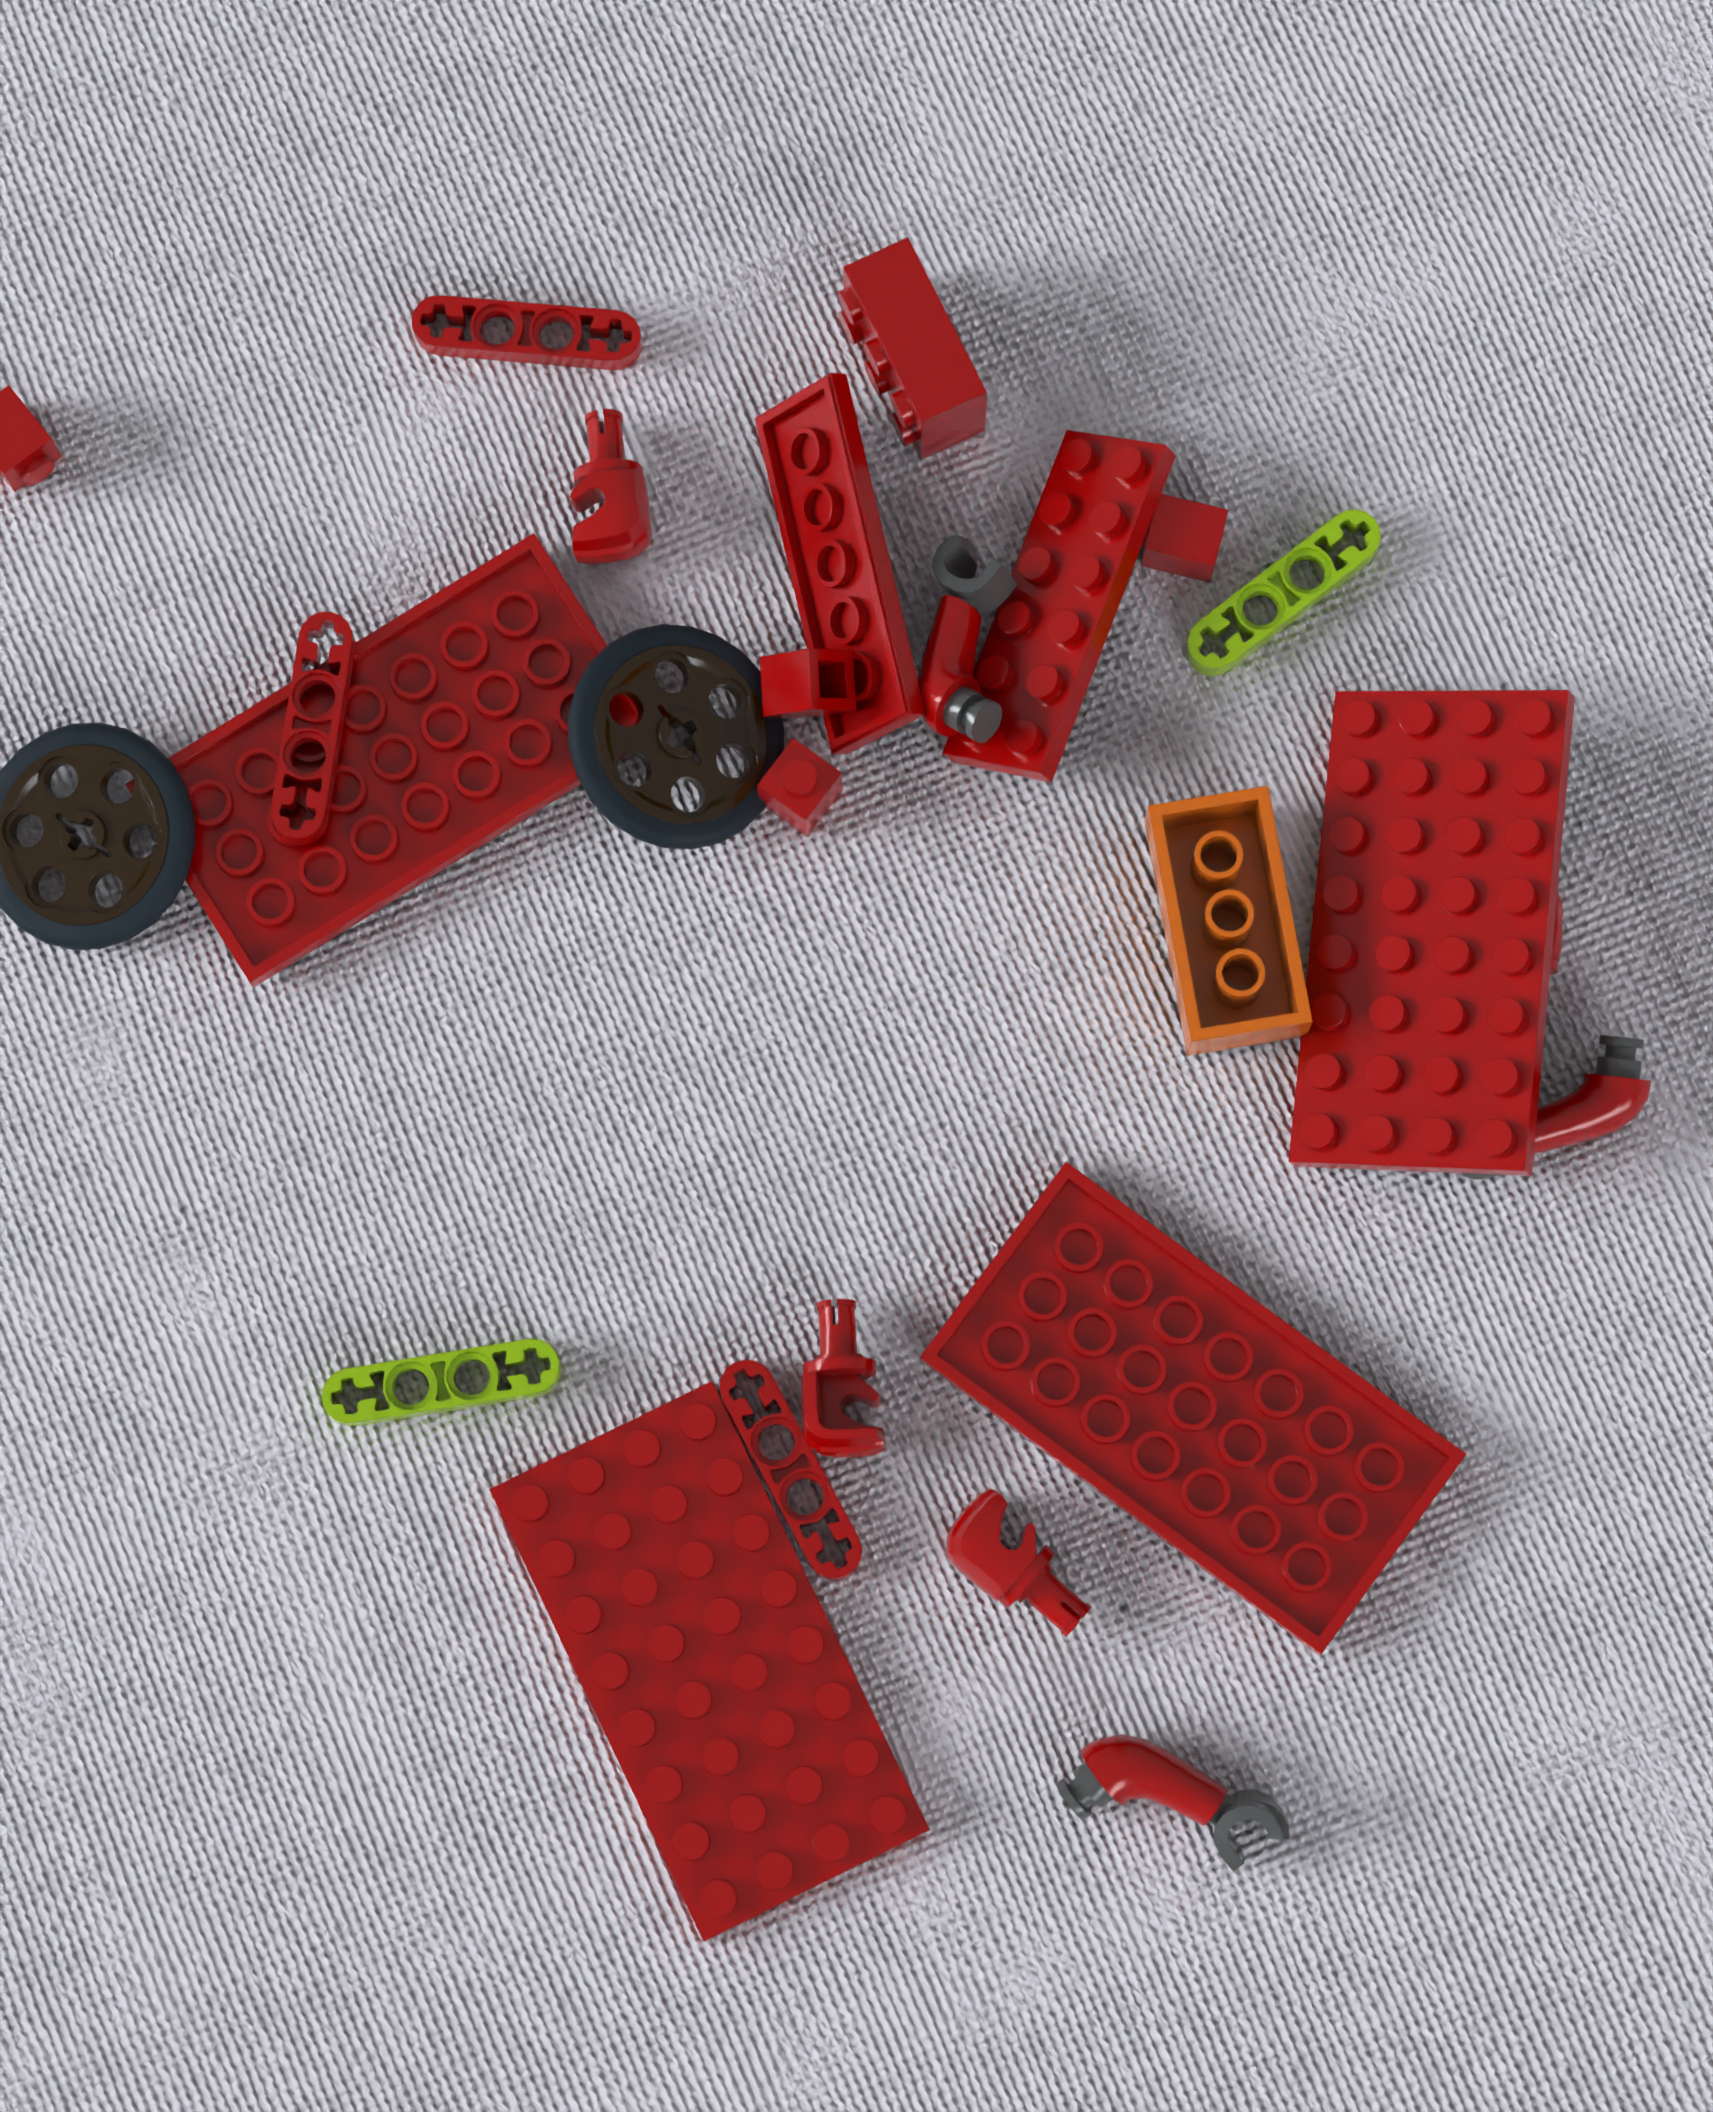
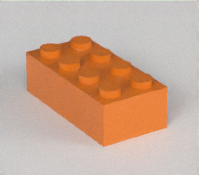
(1227, 920)

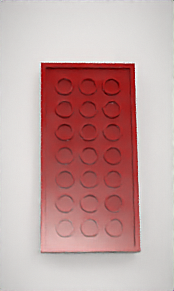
(441, 749)
(1433, 931)
(1192, 1408)
(709, 1661)

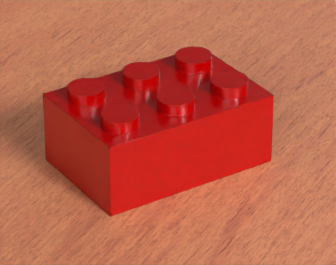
(912, 350)

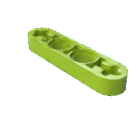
(1286, 596)
(443, 1392)

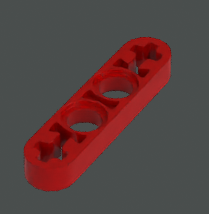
(528, 322)
(306, 727)
(797, 1466)

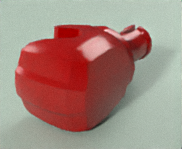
(623, 522)
(833, 1383)
(1006, 1573)

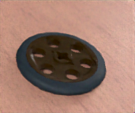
(599, 742)
(148, 883)

